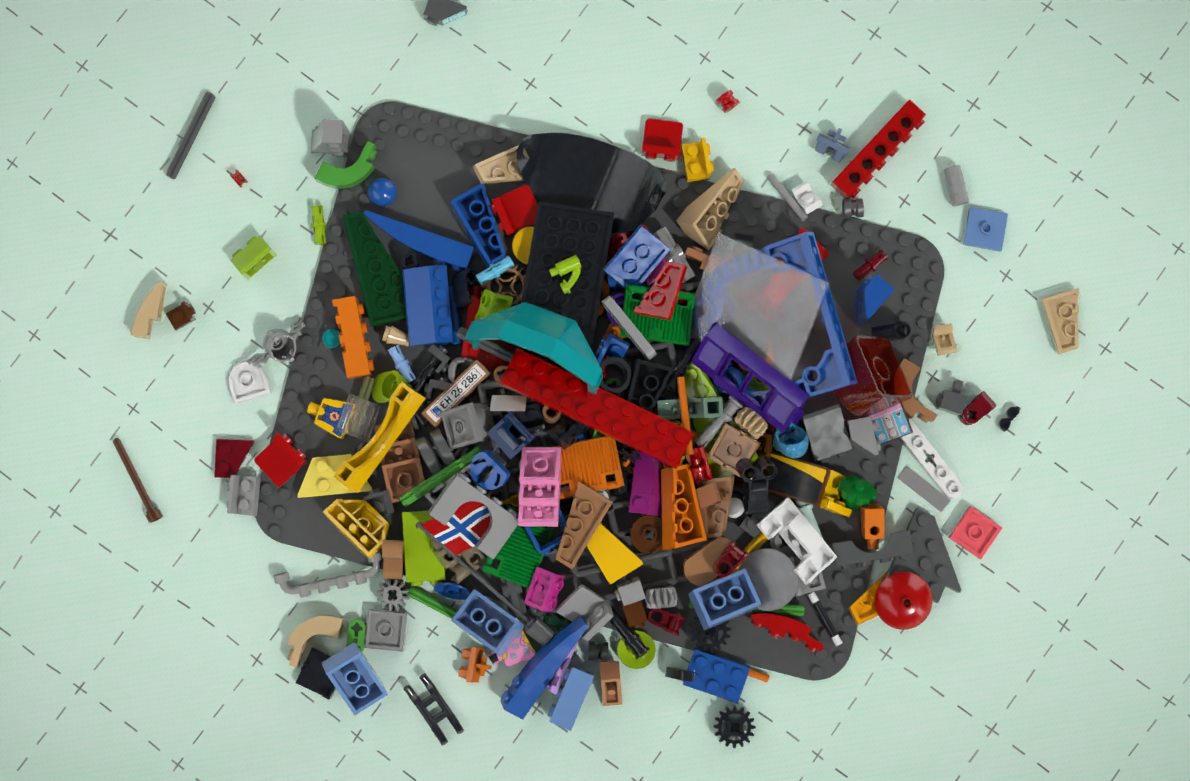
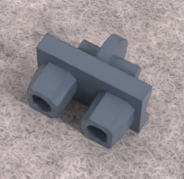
(824, 142)

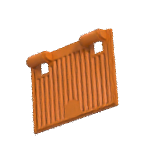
(590, 464)

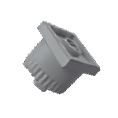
(467, 424)

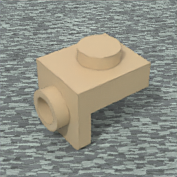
(944, 339)

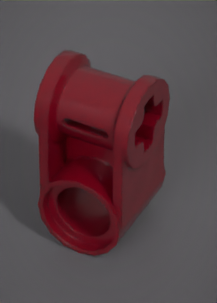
(979, 407)
(730, 558)
(667, 621)

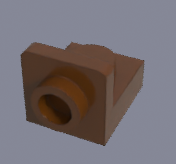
(181, 315)

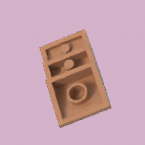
(402, 464)

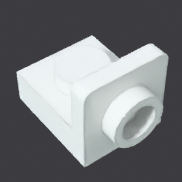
(806, 198)

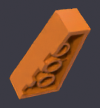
(353, 337)
(680, 509)

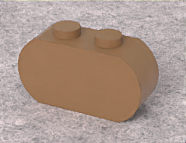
(699, 565)

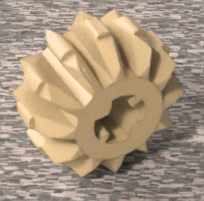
(751, 422)

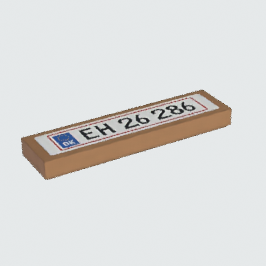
(456, 392)

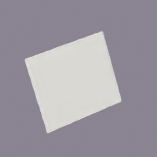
(508, 403)

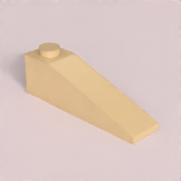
(706, 214)

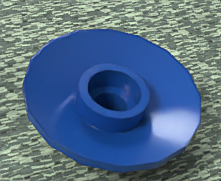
(452, 590)

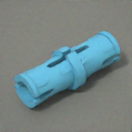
(495, 270)

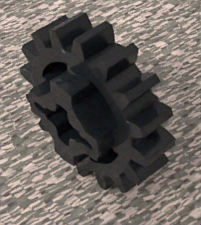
(701, 635)
(741, 720)

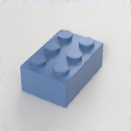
(724, 599)
(487, 623)
(354, 678)
(570, 697)

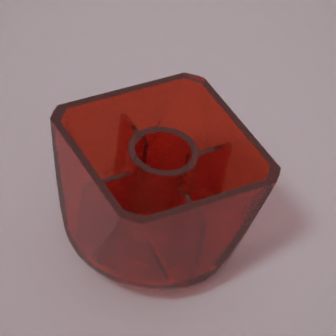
(878, 377)

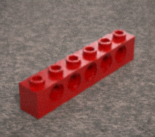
(908, 112)

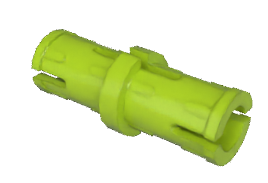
(318, 225)

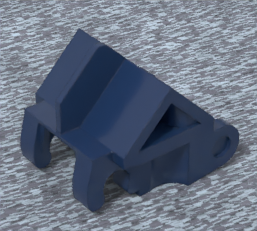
(505, 439)

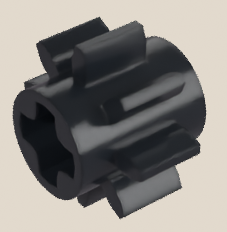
(631, 457)

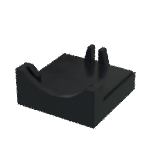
(314, 676)

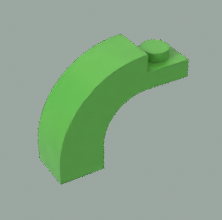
(351, 176)

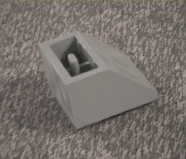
(862, 435)

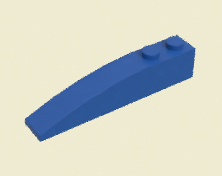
(431, 245)
(540, 670)

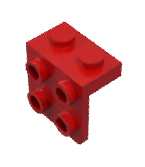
(662, 140)
(515, 209)
(280, 459)

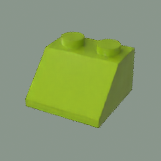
(252, 257)

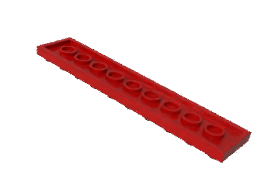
(598, 411)

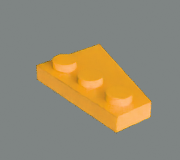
(864, 607)

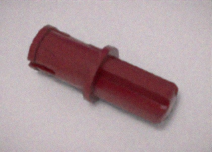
(870, 265)

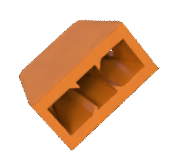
(872, 516)

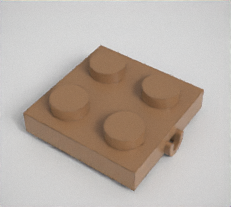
(731, 447)

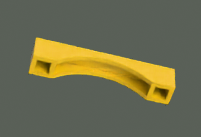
(359, 467)

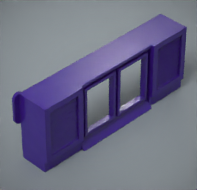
(784, 400)

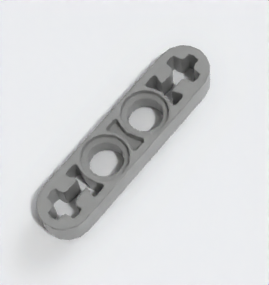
(629, 328)

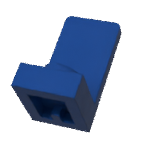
(612, 347)

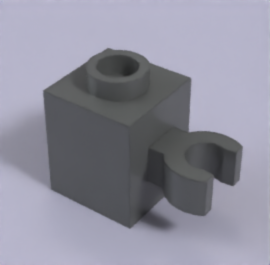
(952, 400)

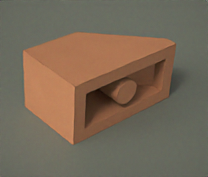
(610, 683)

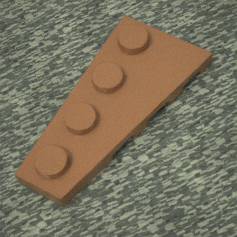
(583, 520)

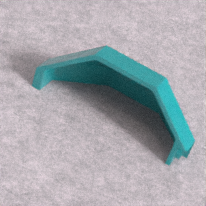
(543, 334)

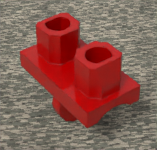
(699, 465)

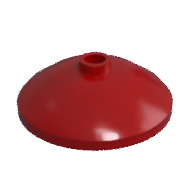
(891, 596)

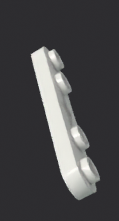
(941, 473)

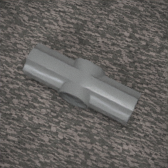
(676, 253)

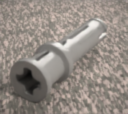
(717, 423)

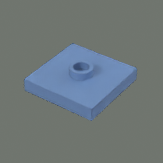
(985, 229)

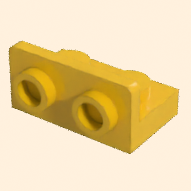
(697, 160)

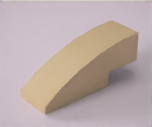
(149, 311)

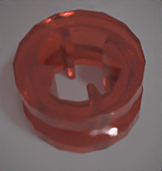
(238, 178)

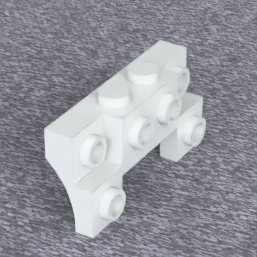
(801, 538)

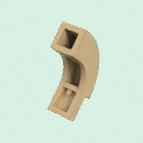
(323, 624)

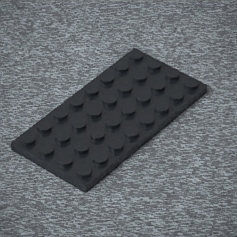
(560, 234)

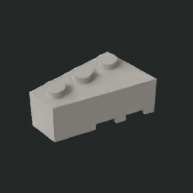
(330, 138)

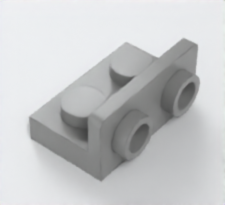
(243, 495)

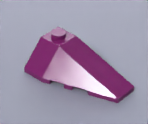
(646, 487)

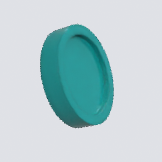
(331, 338)

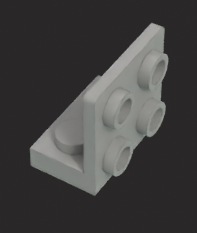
(588, 605)

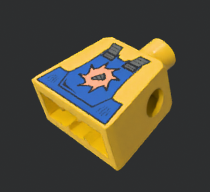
(328, 415)

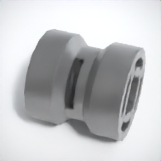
(853, 208)

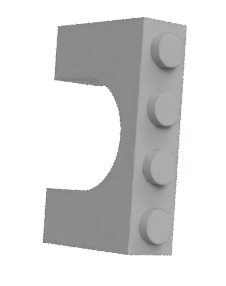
(501, 521)

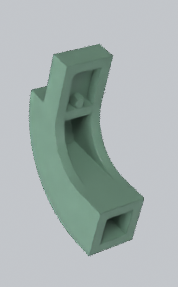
(697, 407)

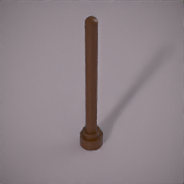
(152, 512)

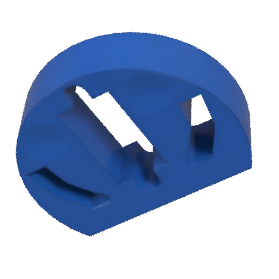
(477, 468)

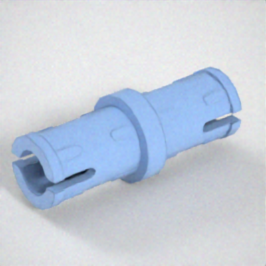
(401, 363)

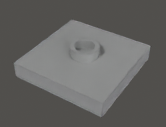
(385, 630)

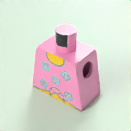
(518, 651)

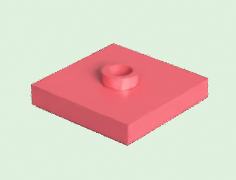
(975, 532)

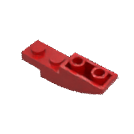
(780, 625)

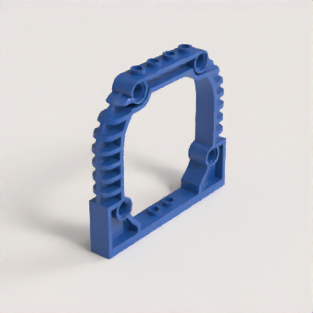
(835, 367)

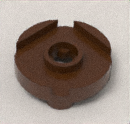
(638, 532)

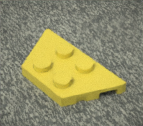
(320, 479)

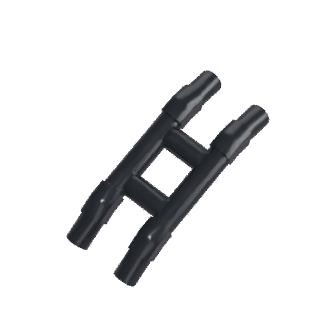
(432, 721)

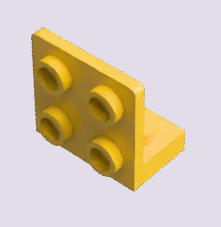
(831, 496)

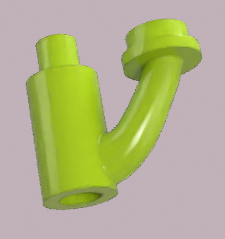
(568, 265)

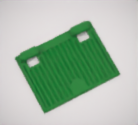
(654, 329)
(518, 555)

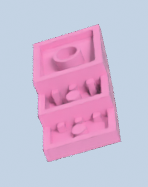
(539, 486)

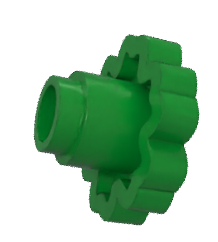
(856, 492)

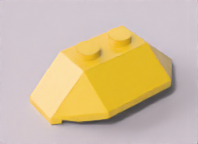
(359, 524)

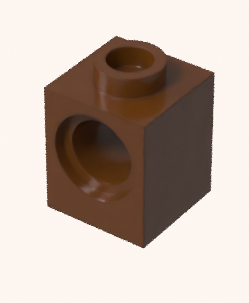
(635, 614)

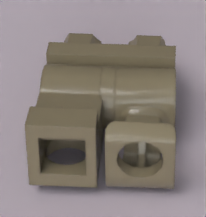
(471, 557)

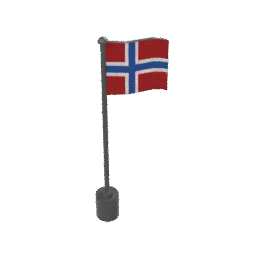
(463, 533)

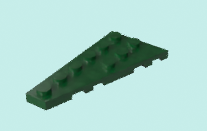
(376, 271)

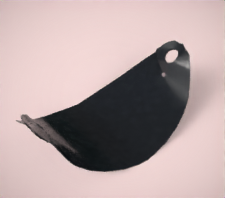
(591, 176)

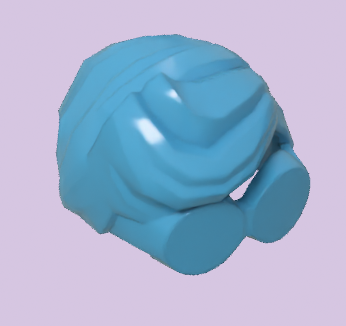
(791, 444)

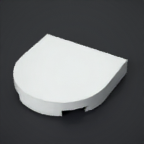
(248, 382)

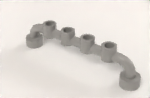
(323, 585)

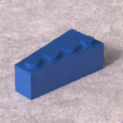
(479, 224)

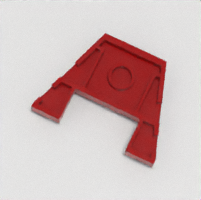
(485, 358)

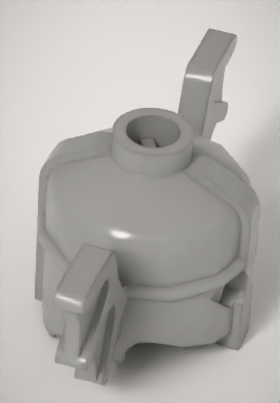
(282, 347)

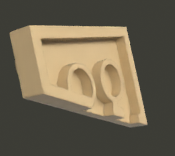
(500, 167)
(1062, 318)

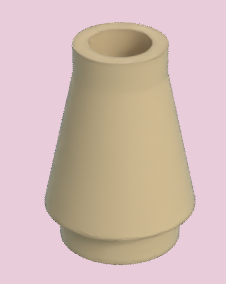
(395, 336)

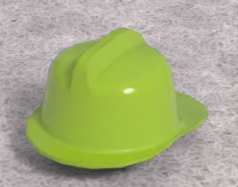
(386, 384)

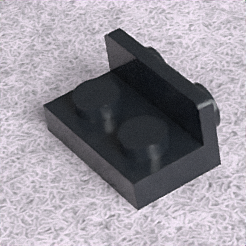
(531, 418)
(566, 432)

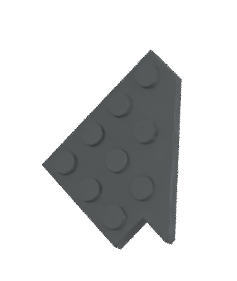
(929, 557)

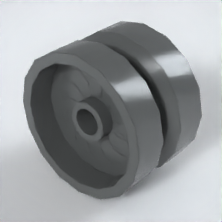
(436, 452)

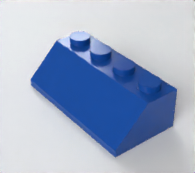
(870, 297)
(427, 306)

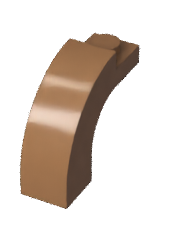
(911, 405)

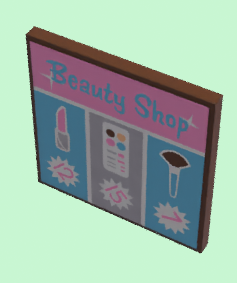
(891, 424)

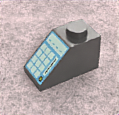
(443, 11)

